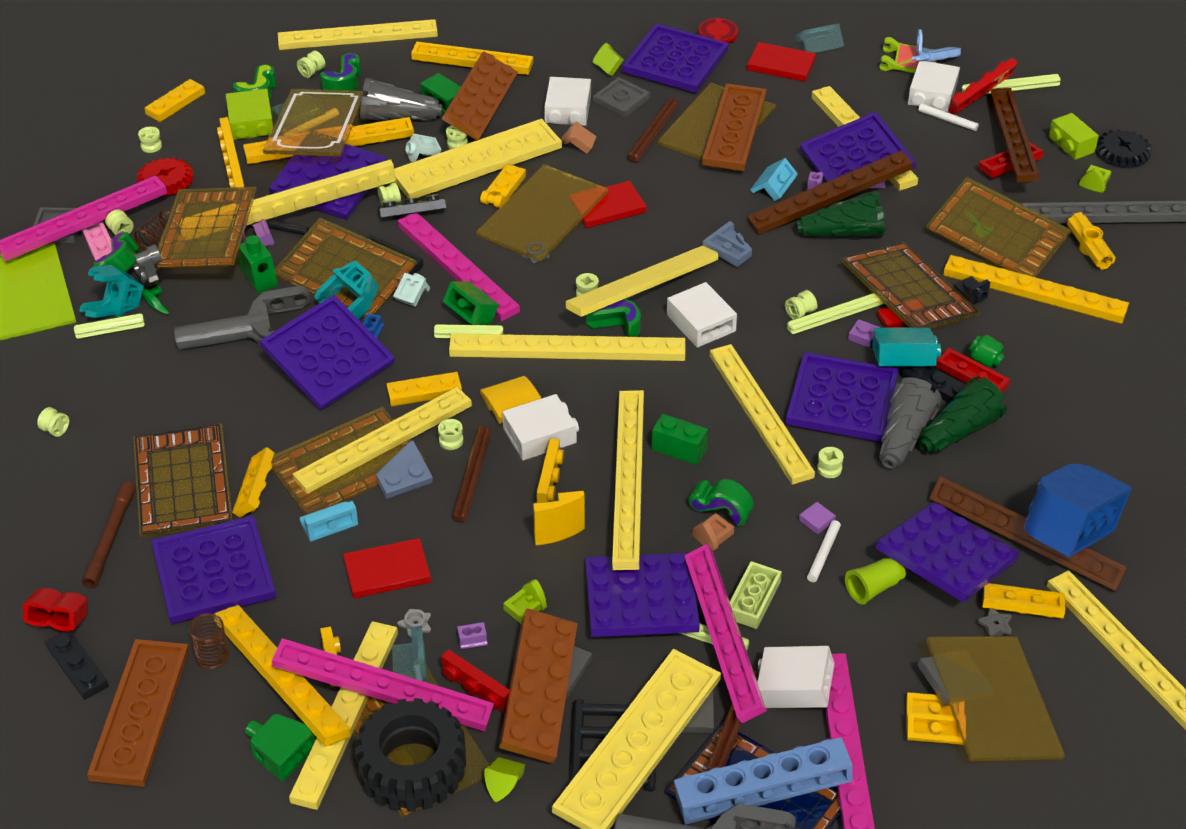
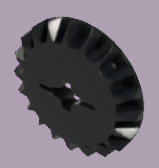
(1123, 148)

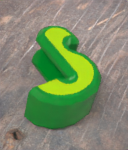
(263, 79)

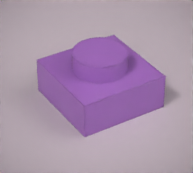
(862, 333)

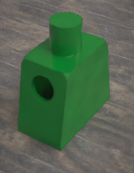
(252, 255)
(280, 744)

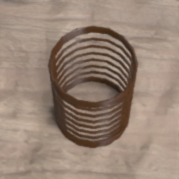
(146, 233)
(208, 641)

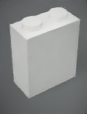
(933, 85)
(567, 100)
(701, 314)
(536, 422)
(795, 676)

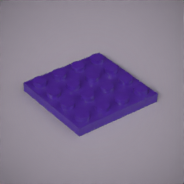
(675, 57)
(852, 147)
(312, 168)
(327, 352)
(842, 396)
(948, 551)
(213, 569)
(641, 601)

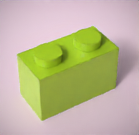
(1073, 136)

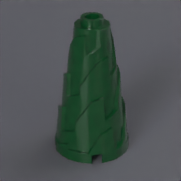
(847, 218)
(967, 413)

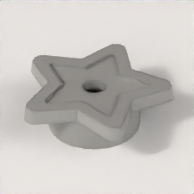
(415, 615)

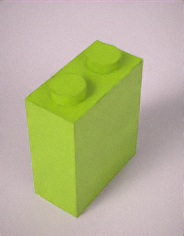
(249, 114)

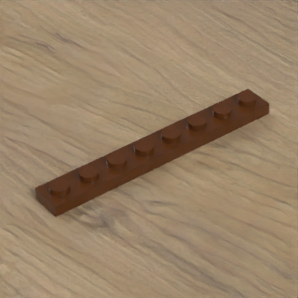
(1014, 135)
(830, 192)
(1011, 525)

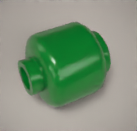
(986, 351)

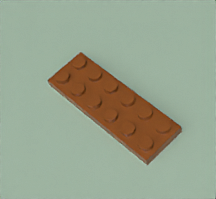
(480, 95)
(734, 127)
(538, 686)
(138, 713)

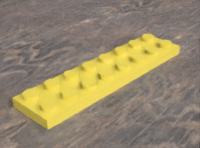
(476, 159)
(636, 743)

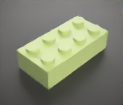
(754, 594)

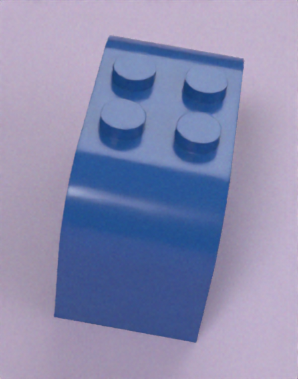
(1076, 508)

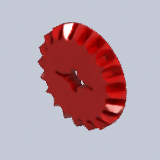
(177, 172)

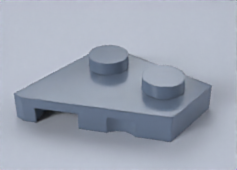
(729, 245)
(404, 472)

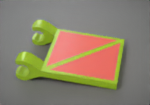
(903, 56)

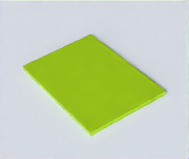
(33, 293)

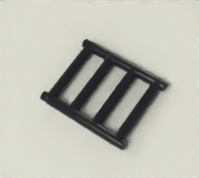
(580, 732)

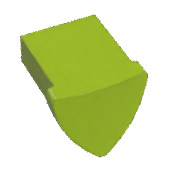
(608, 59)
(1095, 179)
(530, 597)
(502, 777)

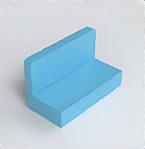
(776, 179)
(329, 520)

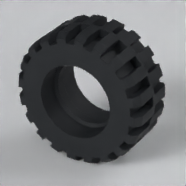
(410, 784)

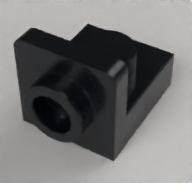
(972, 289)

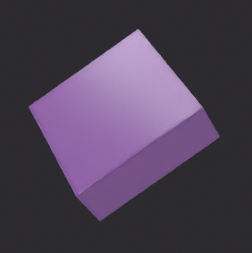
(817, 518)

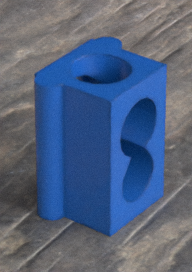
(374, 327)

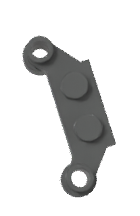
(145, 264)

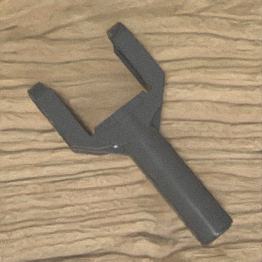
(252, 325)
(738, 817)

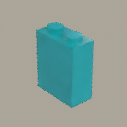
(905, 347)

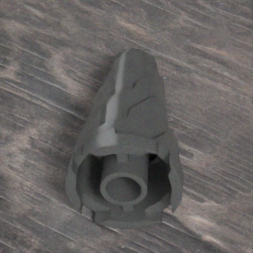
(386, 102)
(910, 412)

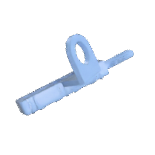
(934, 54)

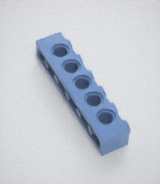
(811, 770)

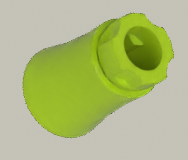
(873, 579)

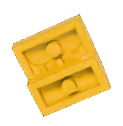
(509, 395)
(559, 518)
(930, 720)

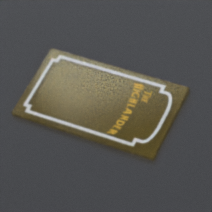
(314, 122)

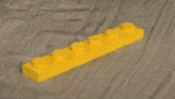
(467, 56)
(229, 153)

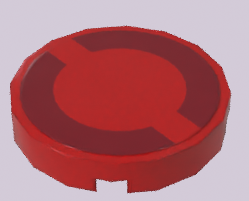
(719, 30)

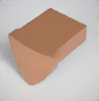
(579, 137)
(713, 531)

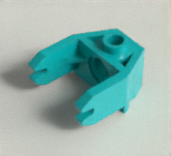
(357, 281)
(116, 297)

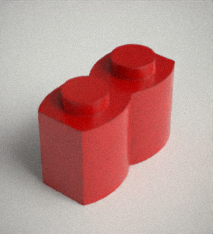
(55, 609)

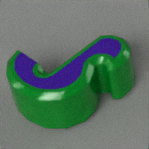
(347, 79)
(122, 254)
(619, 313)
(723, 495)

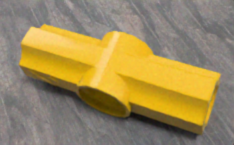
(1091, 240)

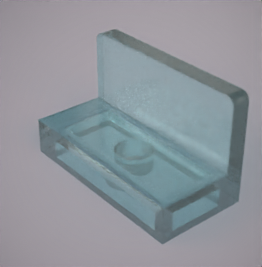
(821, 38)
(410, 658)

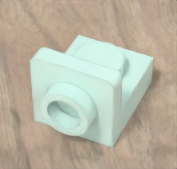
(421, 144)
(411, 289)

